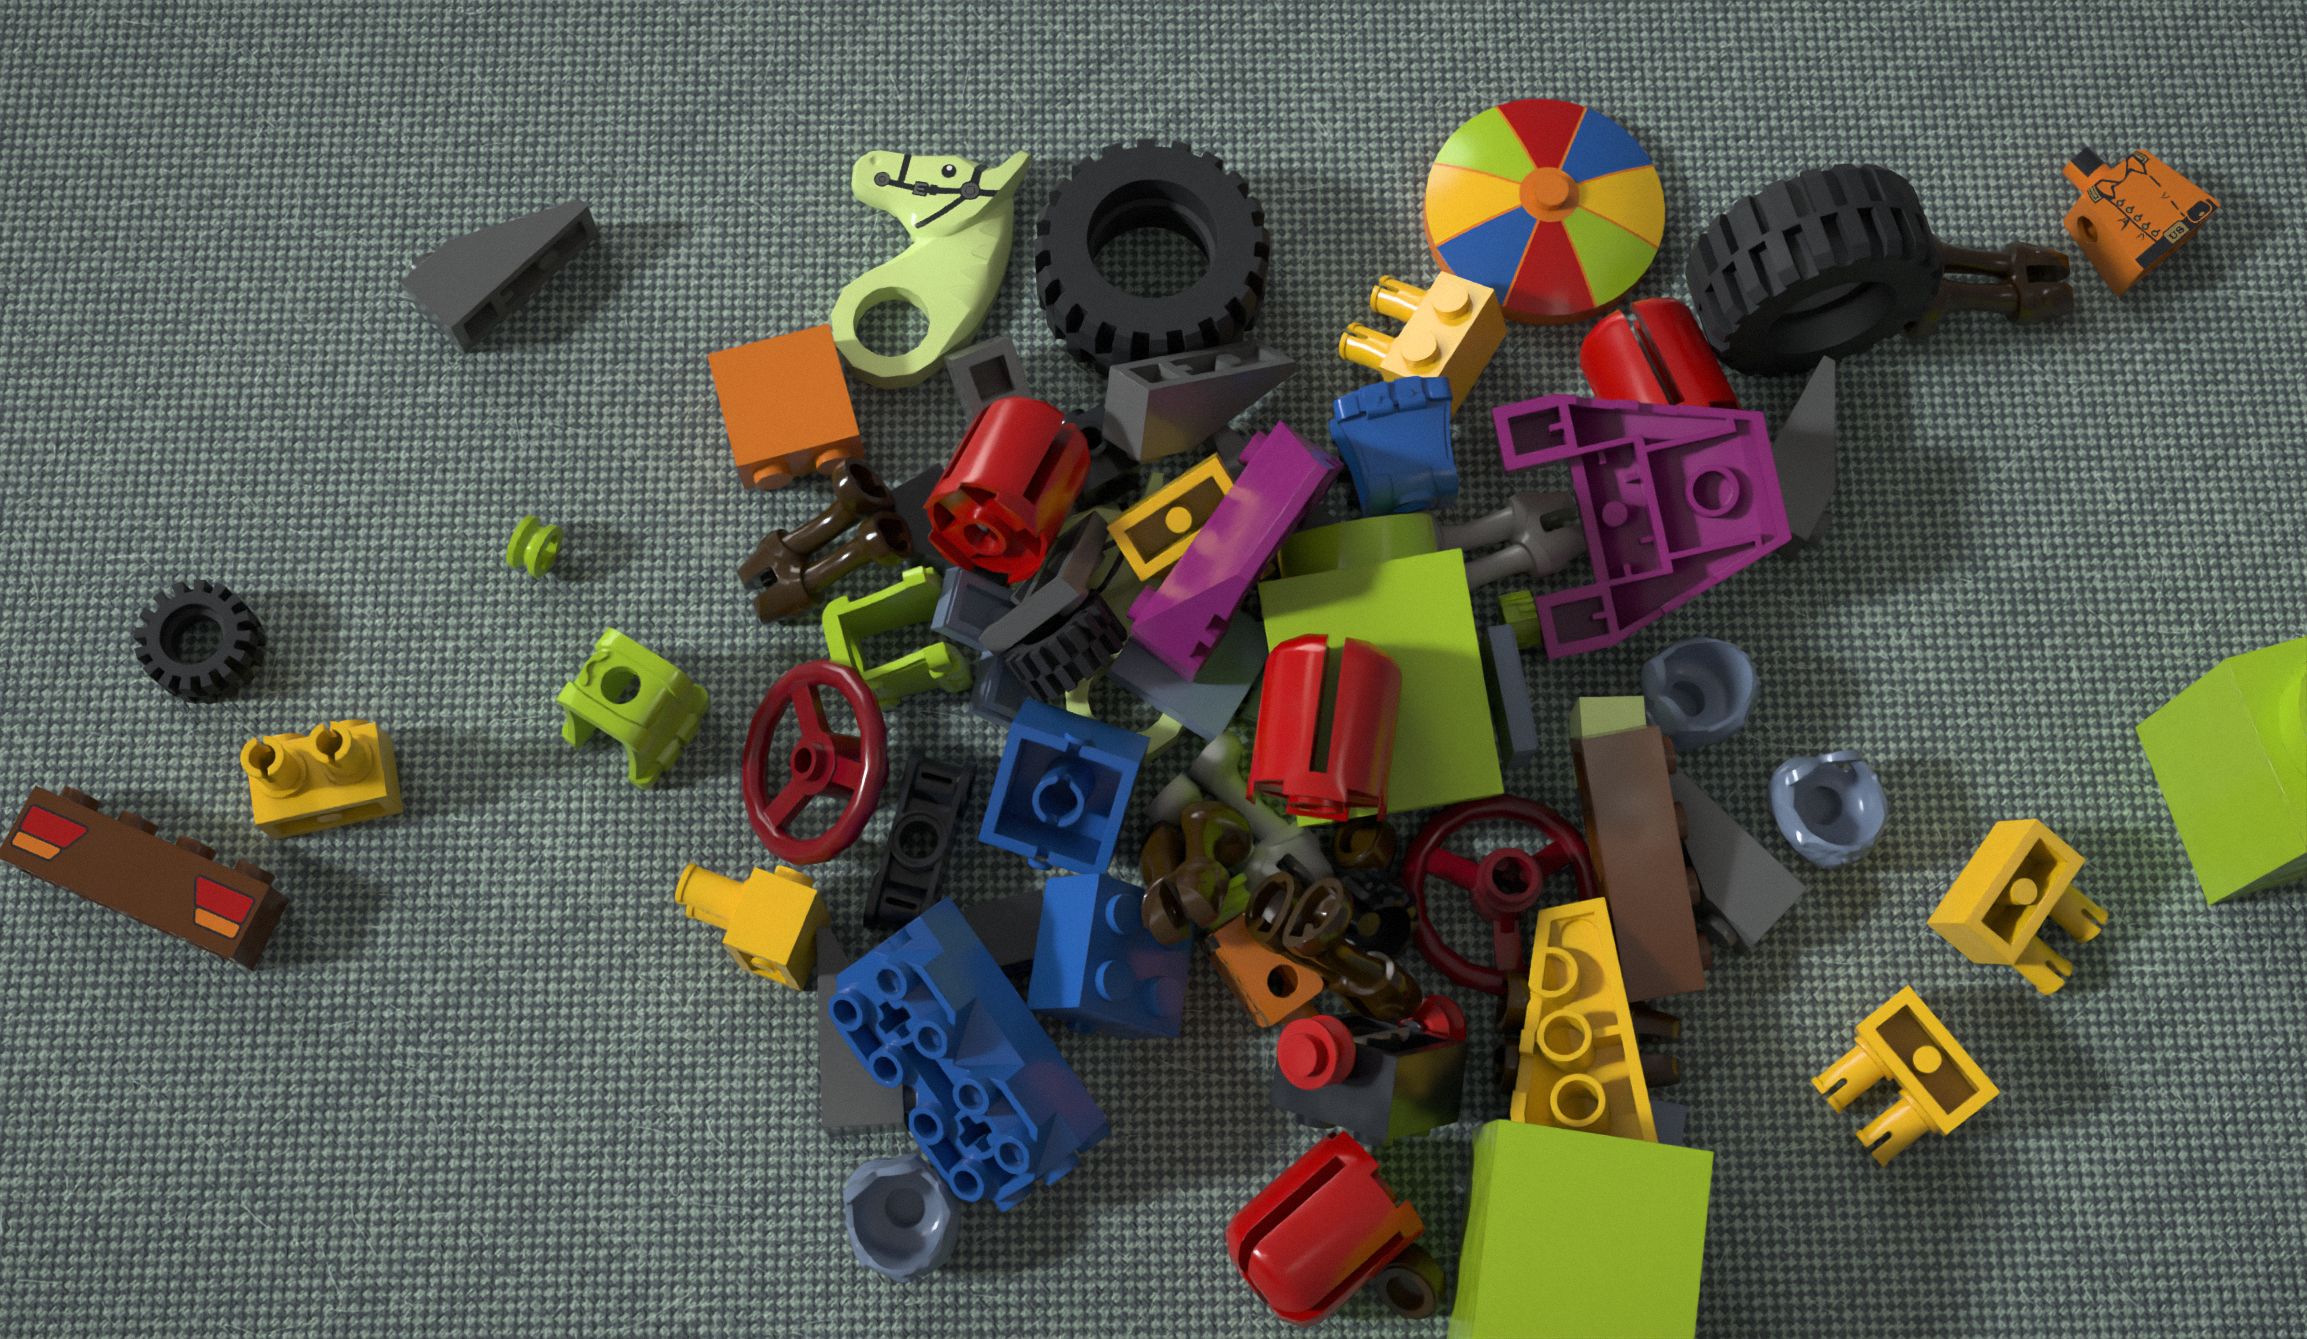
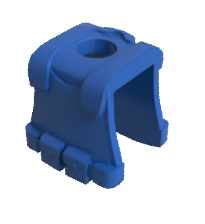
(1398, 445)

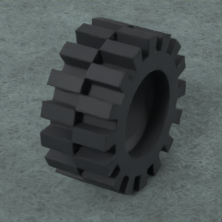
(179, 613)
(1066, 649)

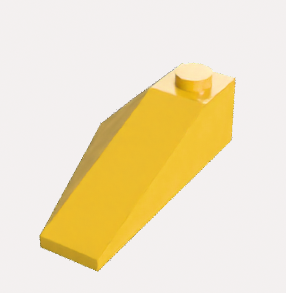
(1578, 1033)

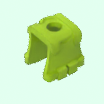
(888, 609)
(650, 724)

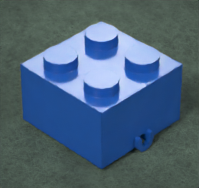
(1063, 789)
(1102, 964)

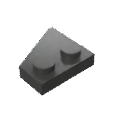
(1054, 587)

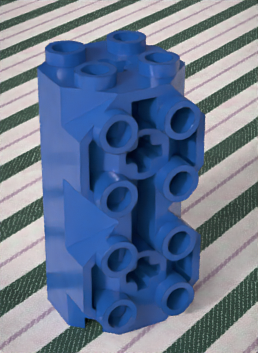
(986, 1076)

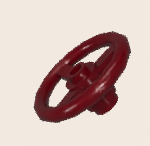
(820, 763)
(1504, 866)

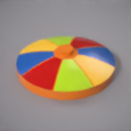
(1545, 210)

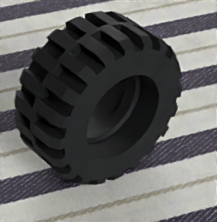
(1151, 190)
(1814, 270)

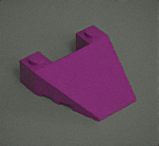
(1661, 500)
(1200, 596)

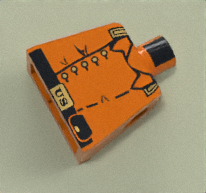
(2132, 214)
(1246, 968)

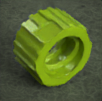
(1521, 614)

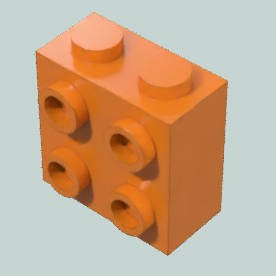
(786, 407)

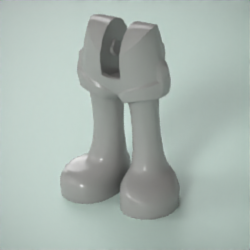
(1523, 526)
(1218, 774)

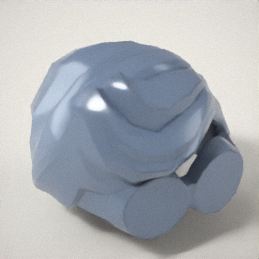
(1699, 691)
(1828, 811)
(901, 1217)

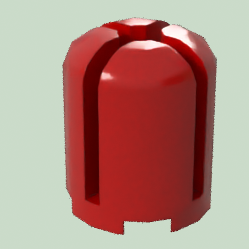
(1668, 366)
(1008, 488)
(1360, 733)
(1320, 1231)

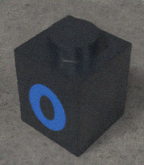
(1009, 930)

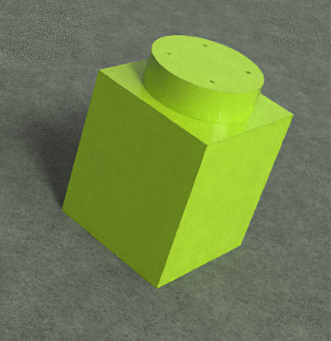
(1395, 589)
(2237, 769)
(1579, 1236)

